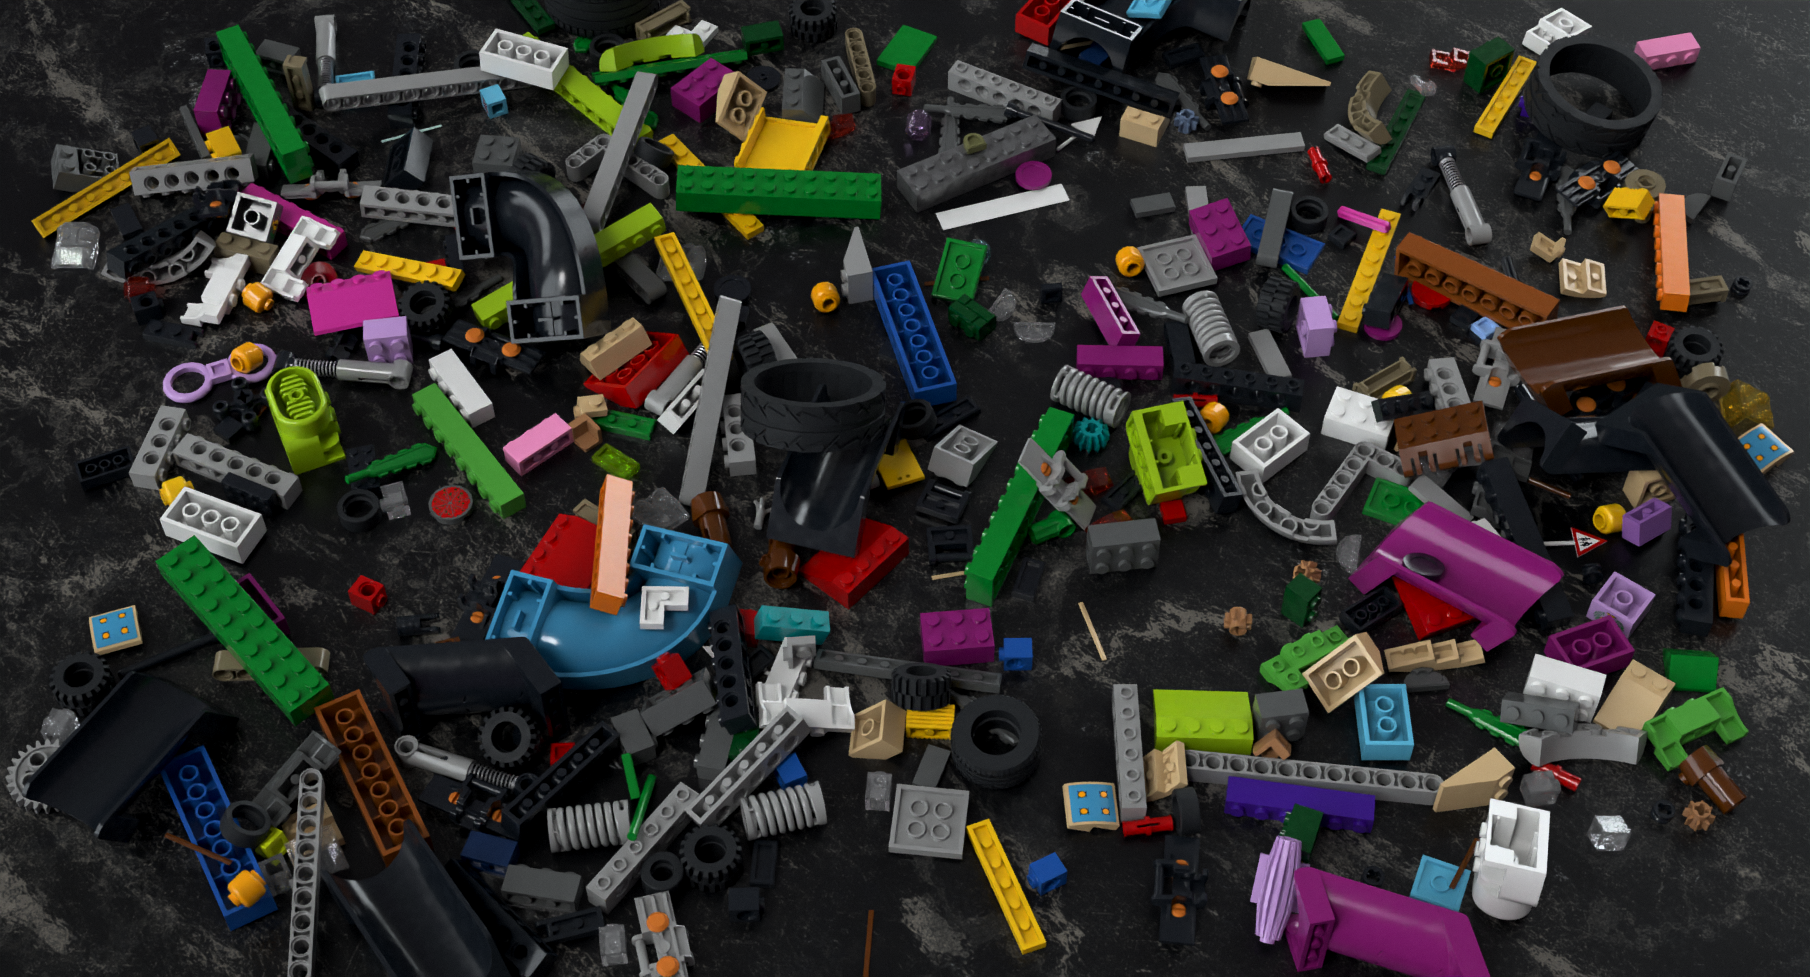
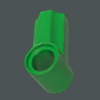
(1055, 525)

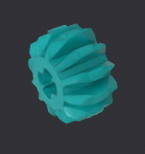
(1090, 434)

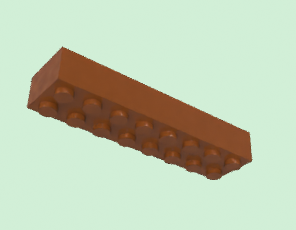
(1473, 284)
(370, 772)

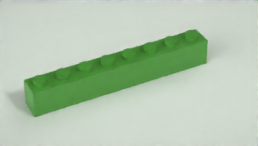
(468, 451)

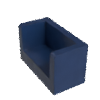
(490, 853)

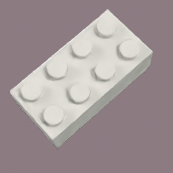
(524, 59)
(216, 523)

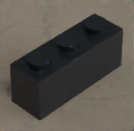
(1385, 301)

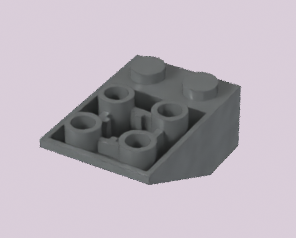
(80, 167)

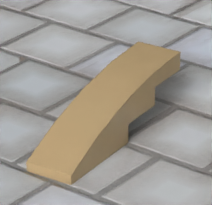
(1436, 656)

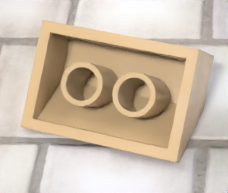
(615, 348)
(1345, 671)

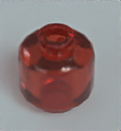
(137, 285)

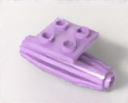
(1275, 888)

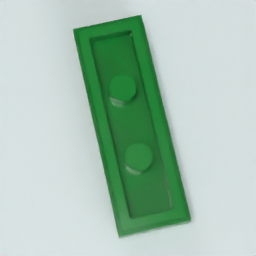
(1323, 41)
(626, 424)

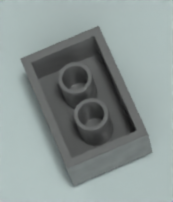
(1122, 546)

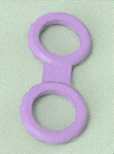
(214, 373)

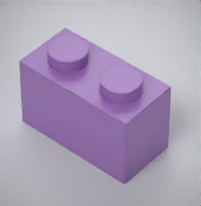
(1646, 521)

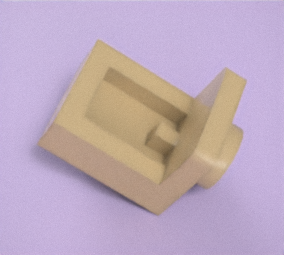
(1547, 248)
(591, 405)

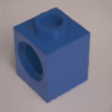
(1016, 654)
(790, 772)
(1047, 874)

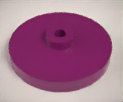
(1033, 175)
(1384, 334)

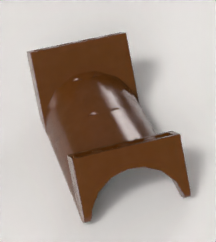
(1582, 354)

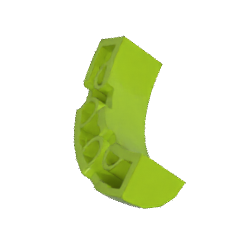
(651, 50)

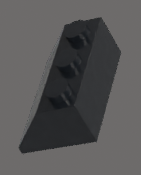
(408, 161)

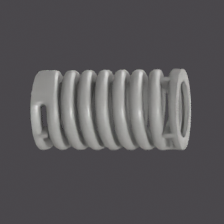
(1211, 328)
(1090, 396)
(777, 802)
(591, 831)

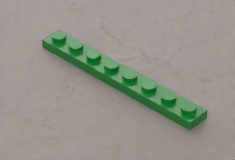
(676, 65)

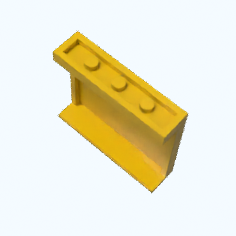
(783, 143)

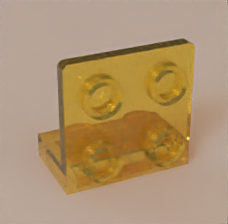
(1746, 402)

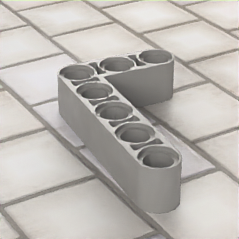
(640, 172)
(1362, 460)

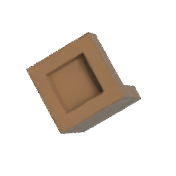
(586, 432)
(1272, 746)

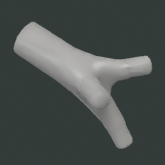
(760, 513)

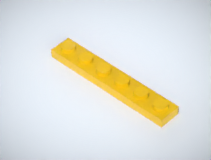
(1504, 97)
(409, 270)
(1006, 886)

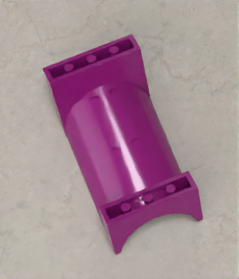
(1481, 571)
(1378, 929)

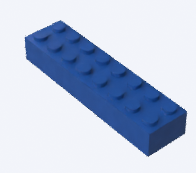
(913, 334)
(201, 805)

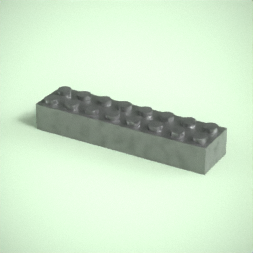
(957, 172)

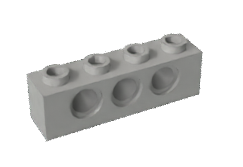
(739, 446)
(156, 454)

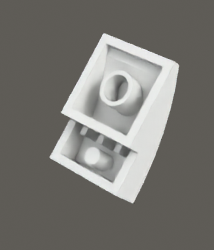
(1553, 27)

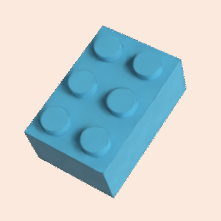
(1384, 722)

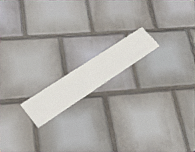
(1002, 206)

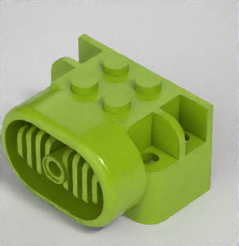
(304, 419)
(1164, 452)

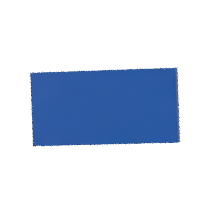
(1296, 250)

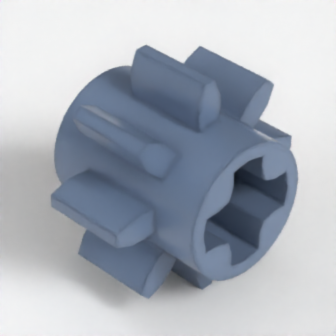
(1186, 121)

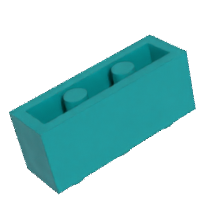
(780, 622)

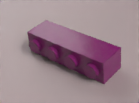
(1109, 312)
(1121, 361)

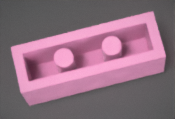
(1668, 50)
(538, 444)

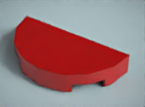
(1428, 298)

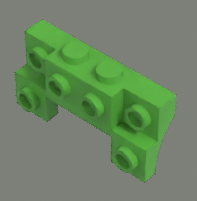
(1297, 657)
(1691, 721)

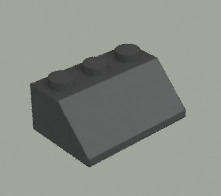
(802, 96)
(680, 705)

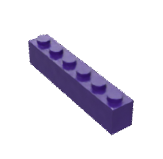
(1274, 799)

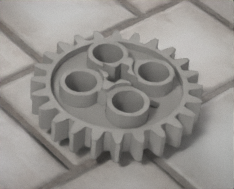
(20, 774)

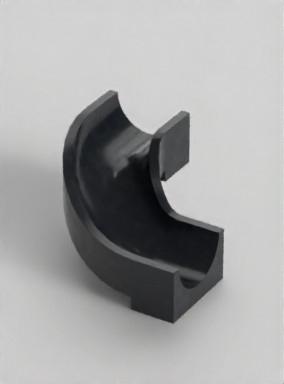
(1130, 38)
(552, 249)

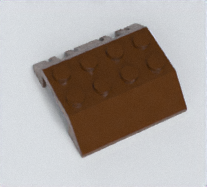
(1442, 434)

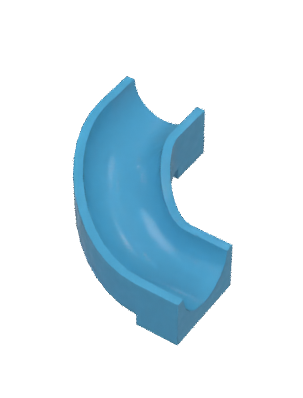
(610, 650)

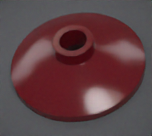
(317, 273)

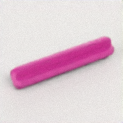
(1364, 219)

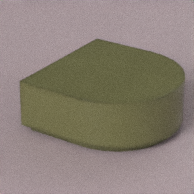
(973, 143)

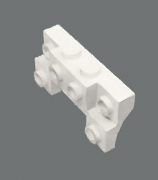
(296, 255)
(221, 291)
(821, 716)

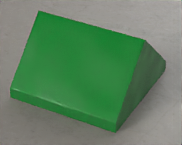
(1691, 669)

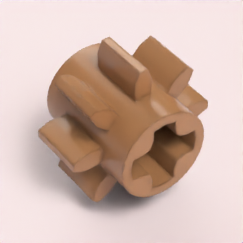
(1308, 569)
(1238, 621)
(1698, 815)

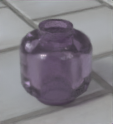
(918, 125)

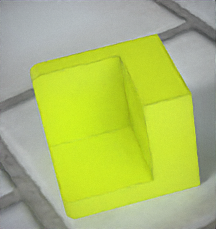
(272, 844)

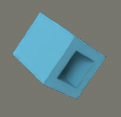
(494, 101)

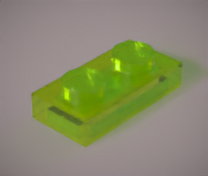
(615, 462)

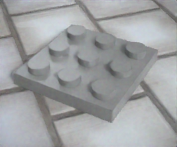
(1177, 265)
(929, 821)

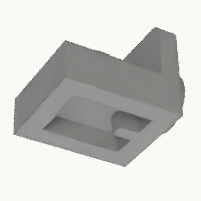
(799, 647)

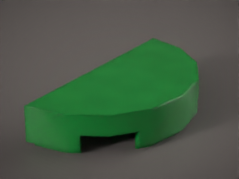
(630, 776)

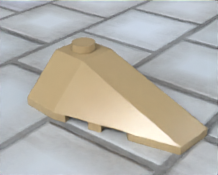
(1272, 74)

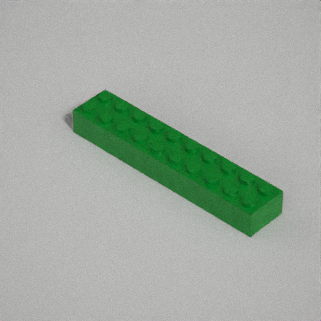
(266, 104)
(778, 192)
(1015, 513)
(245, 630)

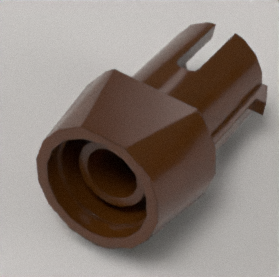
(710, 515)
(780, 564)
(1706, 770)

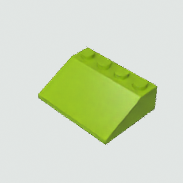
(1203, 720)

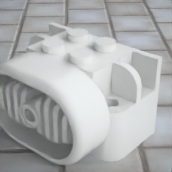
(1510, 860)

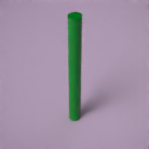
(1303, 285)
(641, 807)

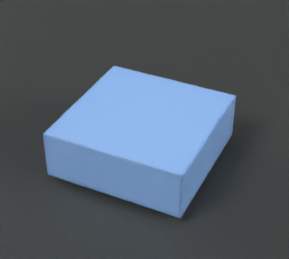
(1484, 328)

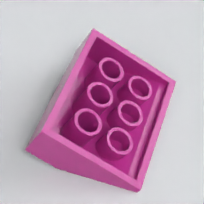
(351, 301)

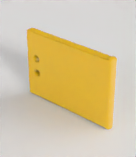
(897, 468)

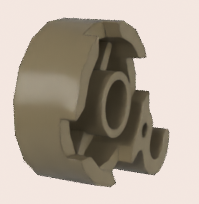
(1649, 180)
(1708, 378)

